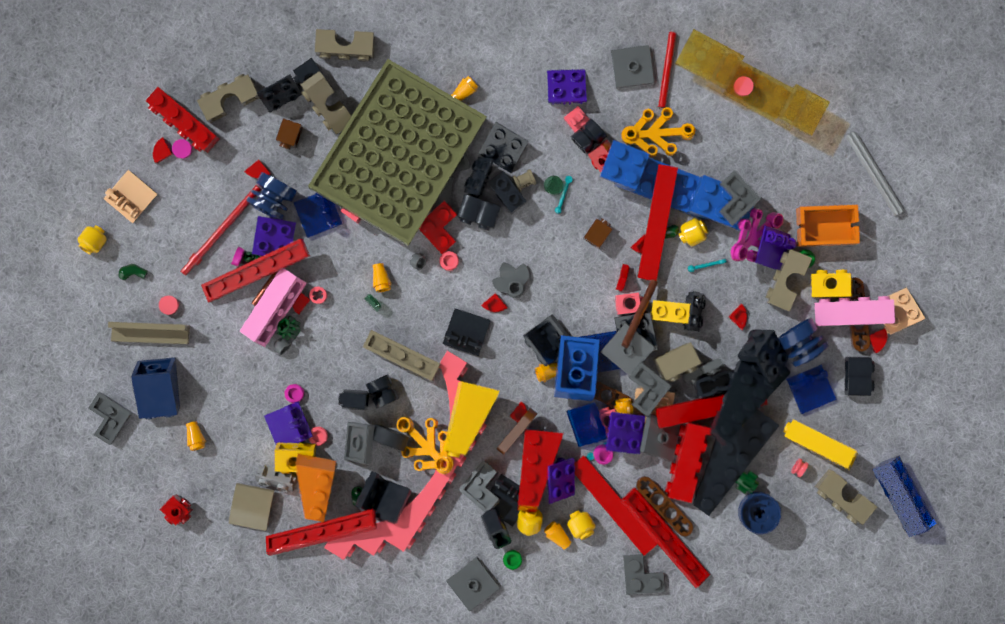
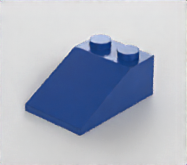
(576, 368)

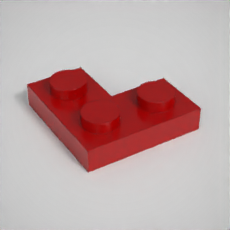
(434, 228)

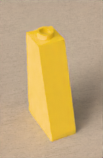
(468, 414)
(820, 444)

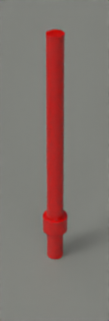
(195, 259)

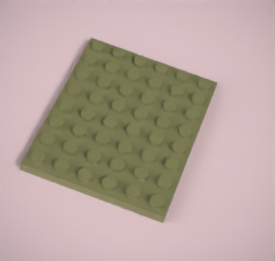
(397, 152)

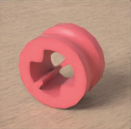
(319, 301)
(799, 468)

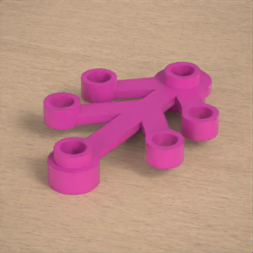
(740, 249)

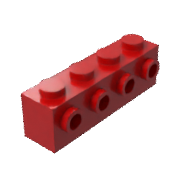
(179, 117)

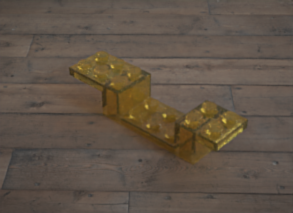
(770, 98)

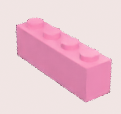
(272, 307)
(854, 312)

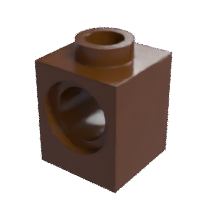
(289, 134)
(598, 233)

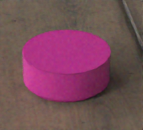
(182, 149)
(238, 256)
(294, 393)
(601, 455)

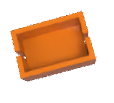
(827, 225)

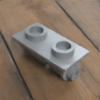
(282, 481)

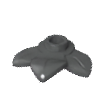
(510, 276)

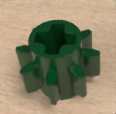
(288, 328)
(747, 482)

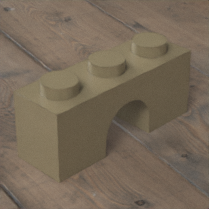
(360, 48)
(318, 90)
(213, 103)
(792, 263)
(831, 487)

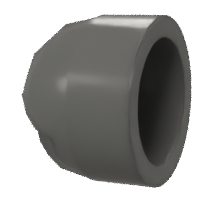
(418, 261)
(281, 346)

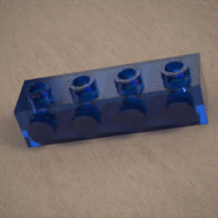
(904, 496)

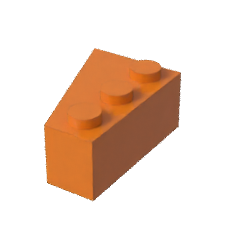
(315, 484)

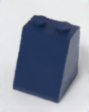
(156, 388)

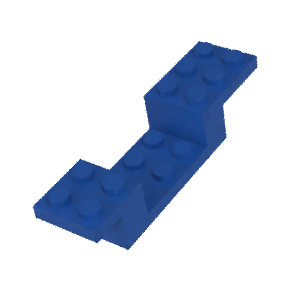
(692, 194)

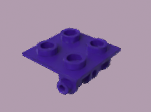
(566, 86)
(272, 235)
(773, 246)
(288, 424)
(625, 433)
(561, 480)

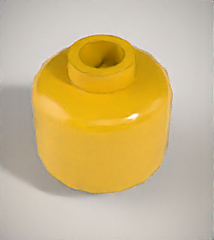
(693, 232)
(92, 239)
(529, 522)
(581, 525)

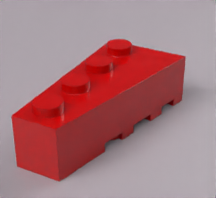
(538, 453)
(687, 462)

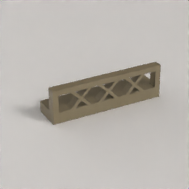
(149, 332)
(401, 355)

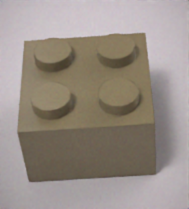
(677, 361)

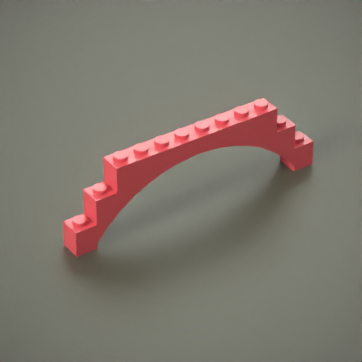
(414, 513)

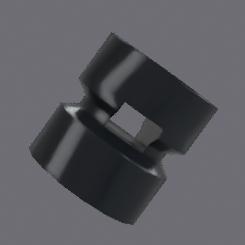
(588, 136)
(382, 391)

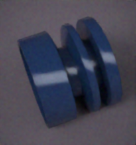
(271, 196)
(803, 342)
(769, 518)

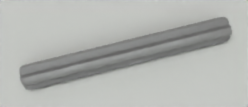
(874, 173)

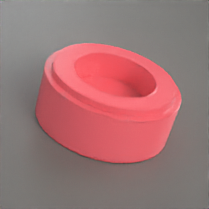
(743, 86)
(449, 260)
(168, 305)
(319, 436)

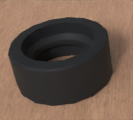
(390, 437)

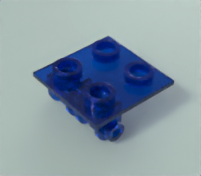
(317, 214)
(811, 389)

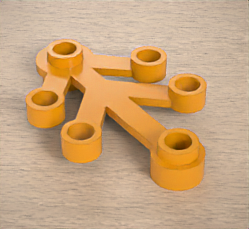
(655, 133)
(428, 446)

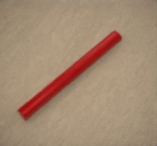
(667, 70)

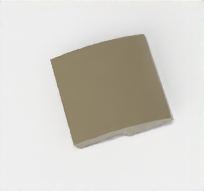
(251, 506)

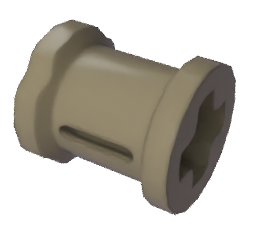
(524, 180)

